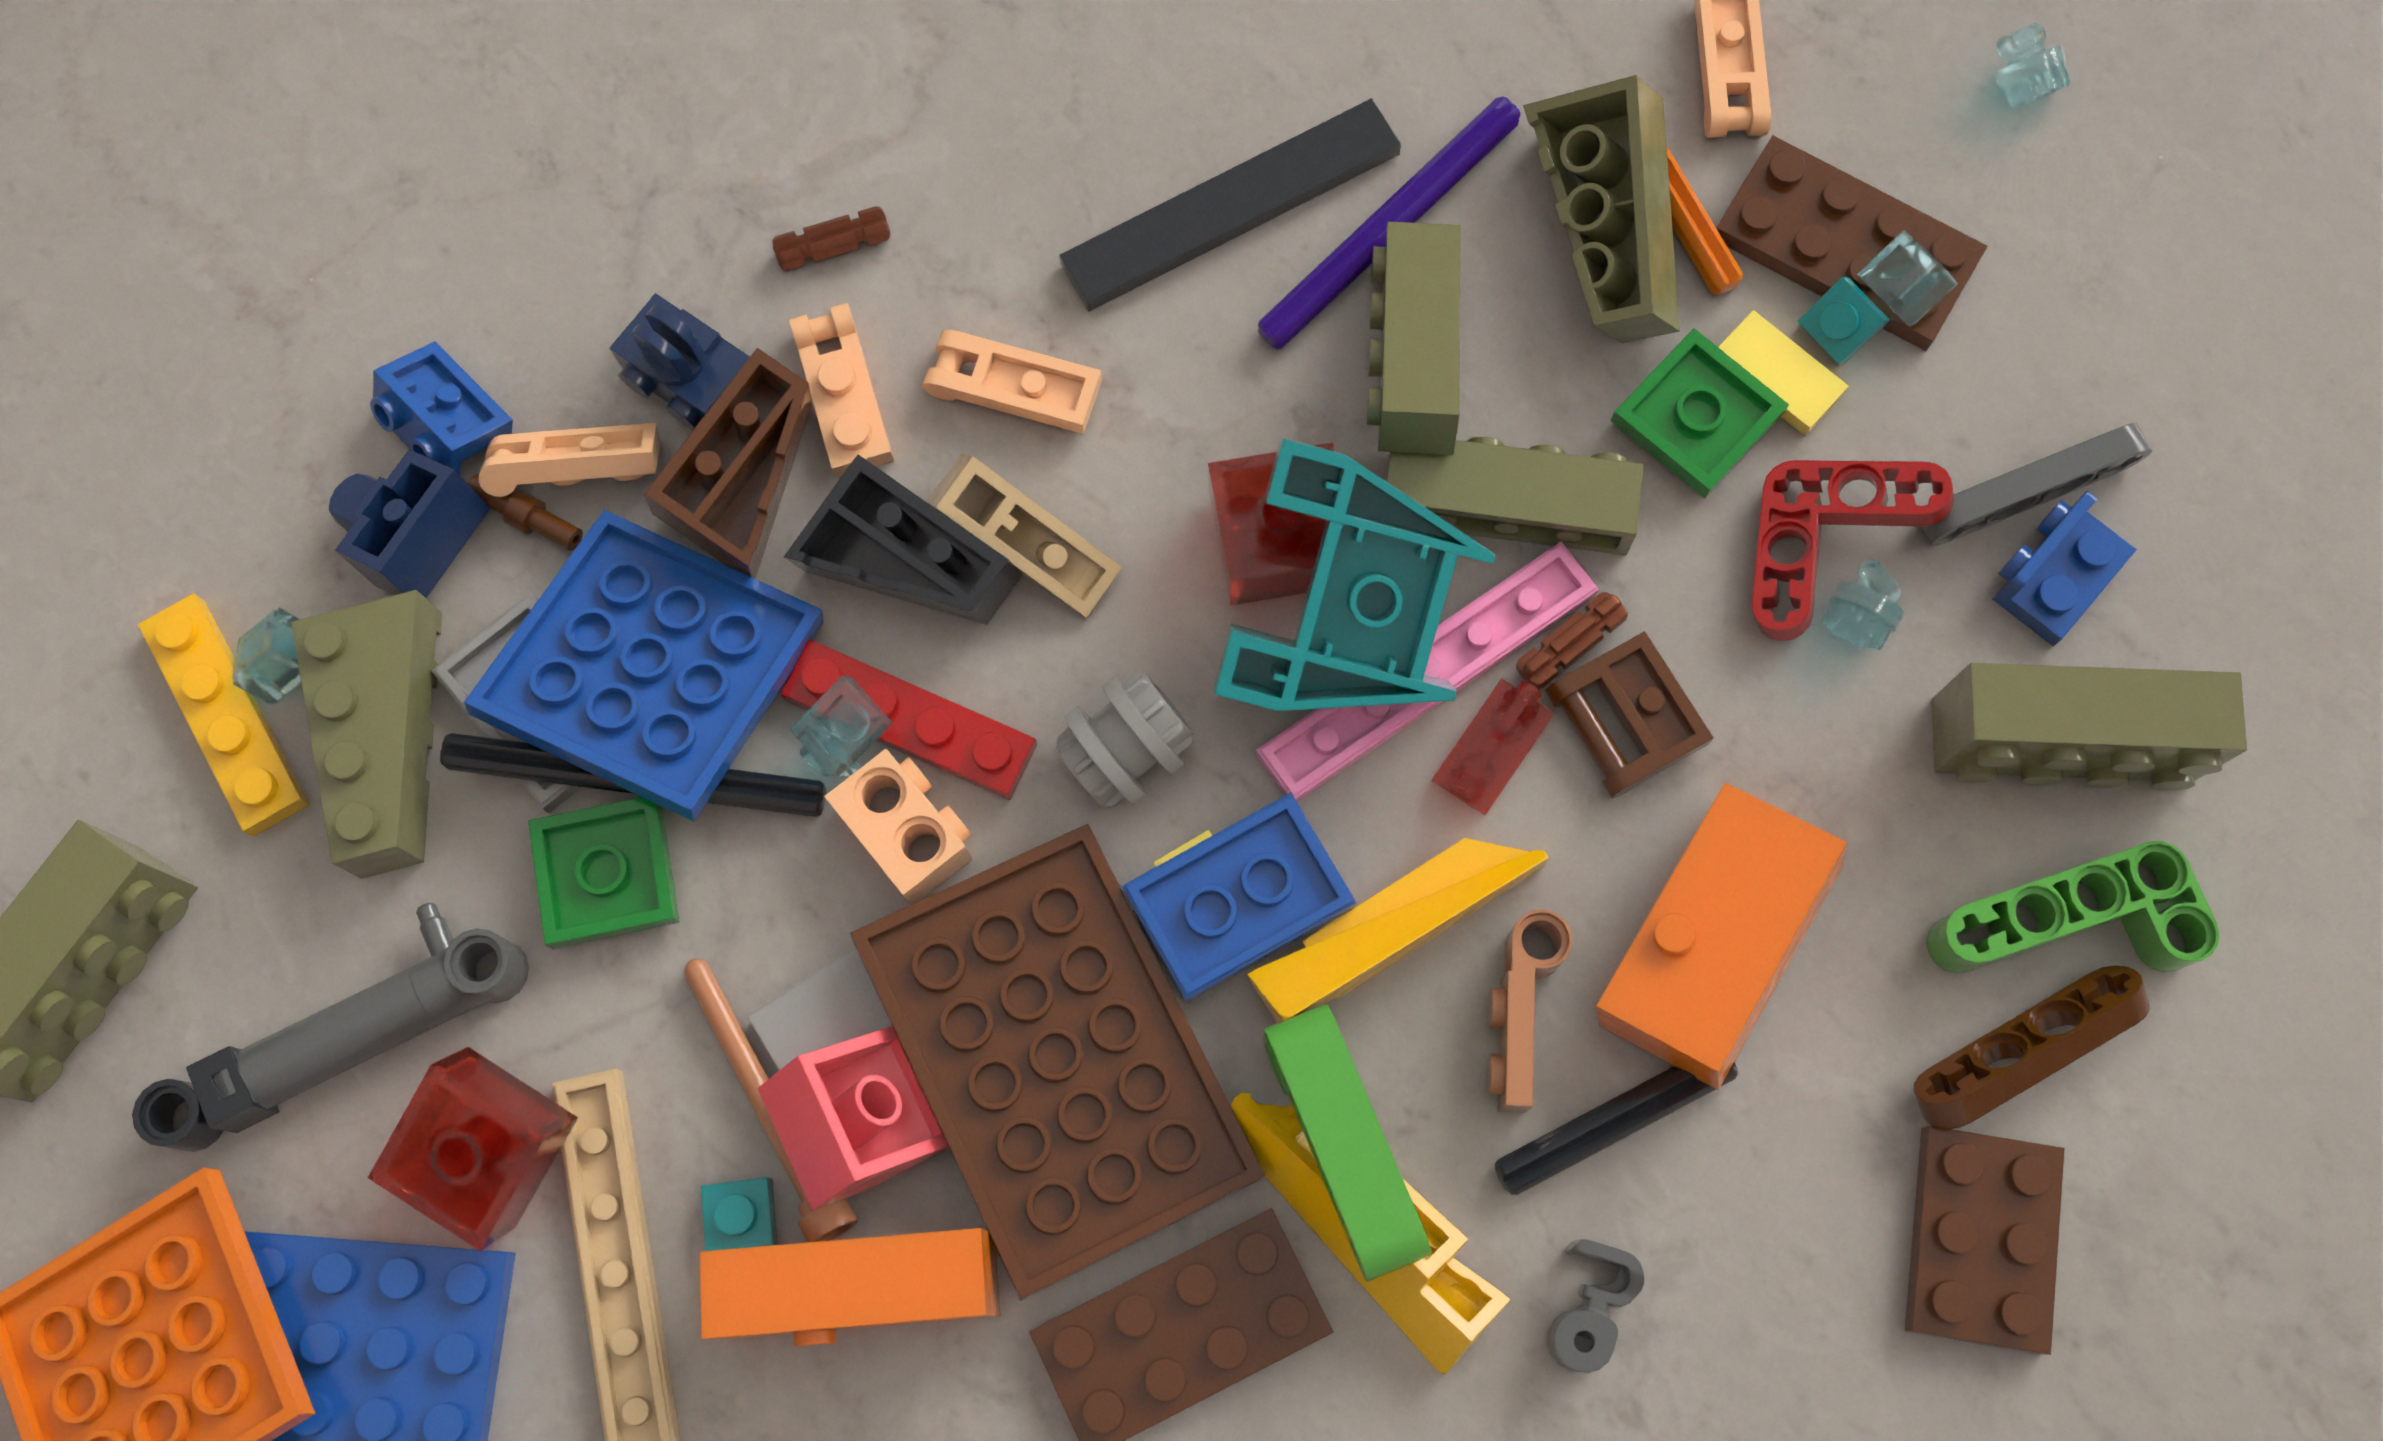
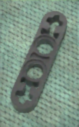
(2040, 482)

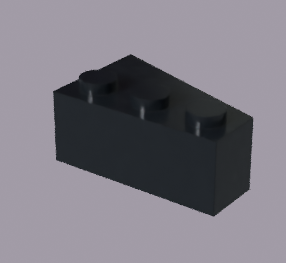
(900, 546)

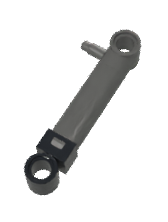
(247, 1084)

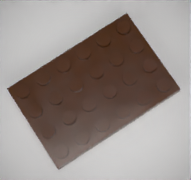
(1056, 1060)

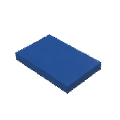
(1238, 897)

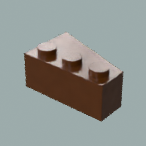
(736, 465)

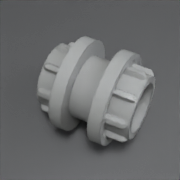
(1124, 740)

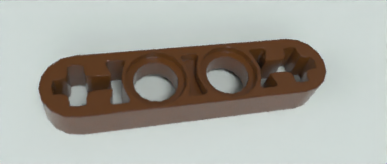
(1967, 1088)

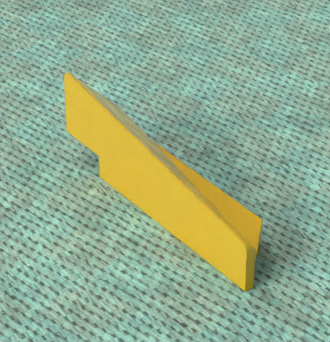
(1392, 925)
(1432, 1300)

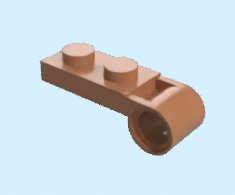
(1513, 1009)

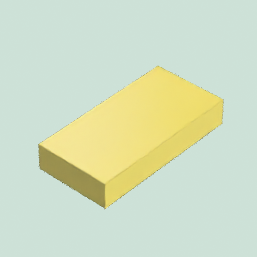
(1785, 370)

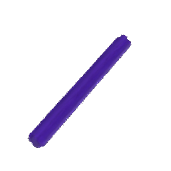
(1405, 205)

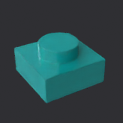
(1843, 320)
(739, 1214)

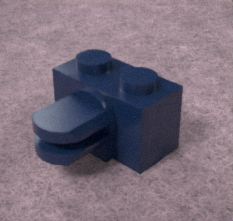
(676, 359)
(406, 526)

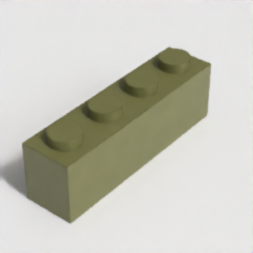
(1419, 339)
(1527, 493)

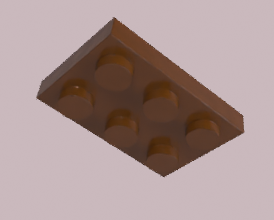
(1985, 1240)

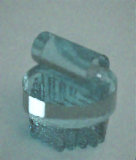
(2031, 68)
(1865, 610)

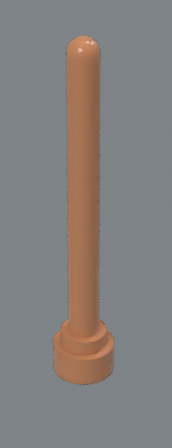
(816, 1225)

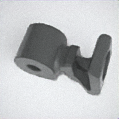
(1587, 1336)

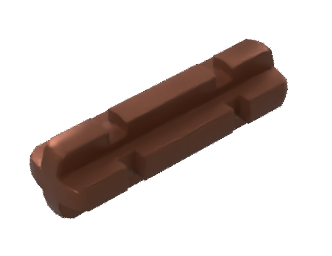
(831, 238)
(1572, 640)

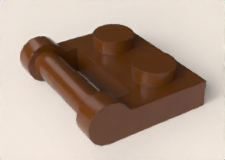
(1646, 703)

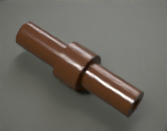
(530, 515)

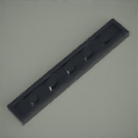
(1229, 204)

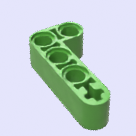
(2061, 914)
(1346, 1142)

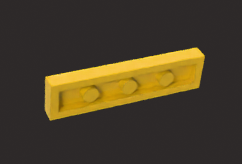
(223, 716)

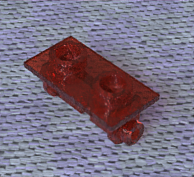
(1494, 745)

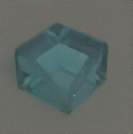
(1907, 278)
(268, 658)

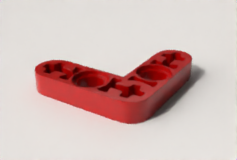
(1808, 514)

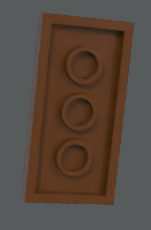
(1828, 225)
(1181, 1331)

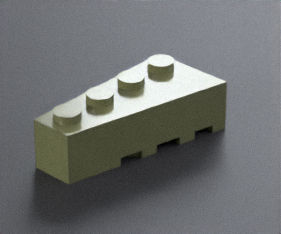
(1614, 199)
(371, 726)

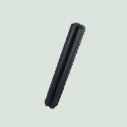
(1601, 1128)

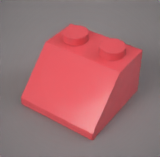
(851, 1116)

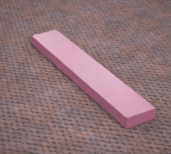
(1461, 652)

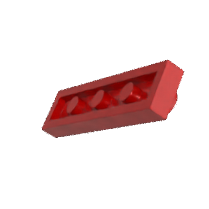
(922, 721)

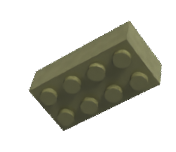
(2087, 724)
(73, 945)

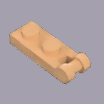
(1732, 65)
(1014, 381)
(841, 390)
(569, 456)

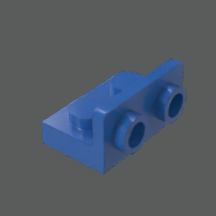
(436, 407)
(2065, 572)

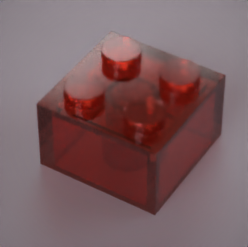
(1261, 545)
(472, 1147)

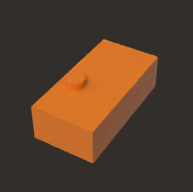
(1721, 935)
(848, 1285)

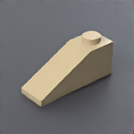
(1025, 534)

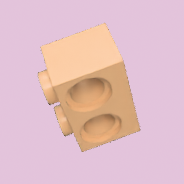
(891, 833)

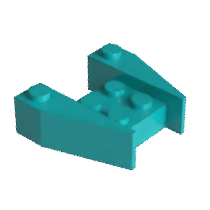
(1368, 598)

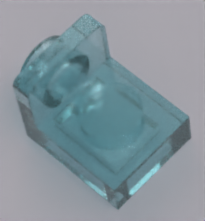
(840, 729)

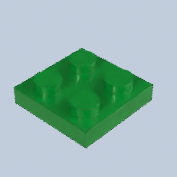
(1699, 412)
(602, 872)

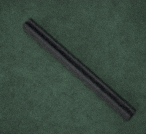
(528, 762)

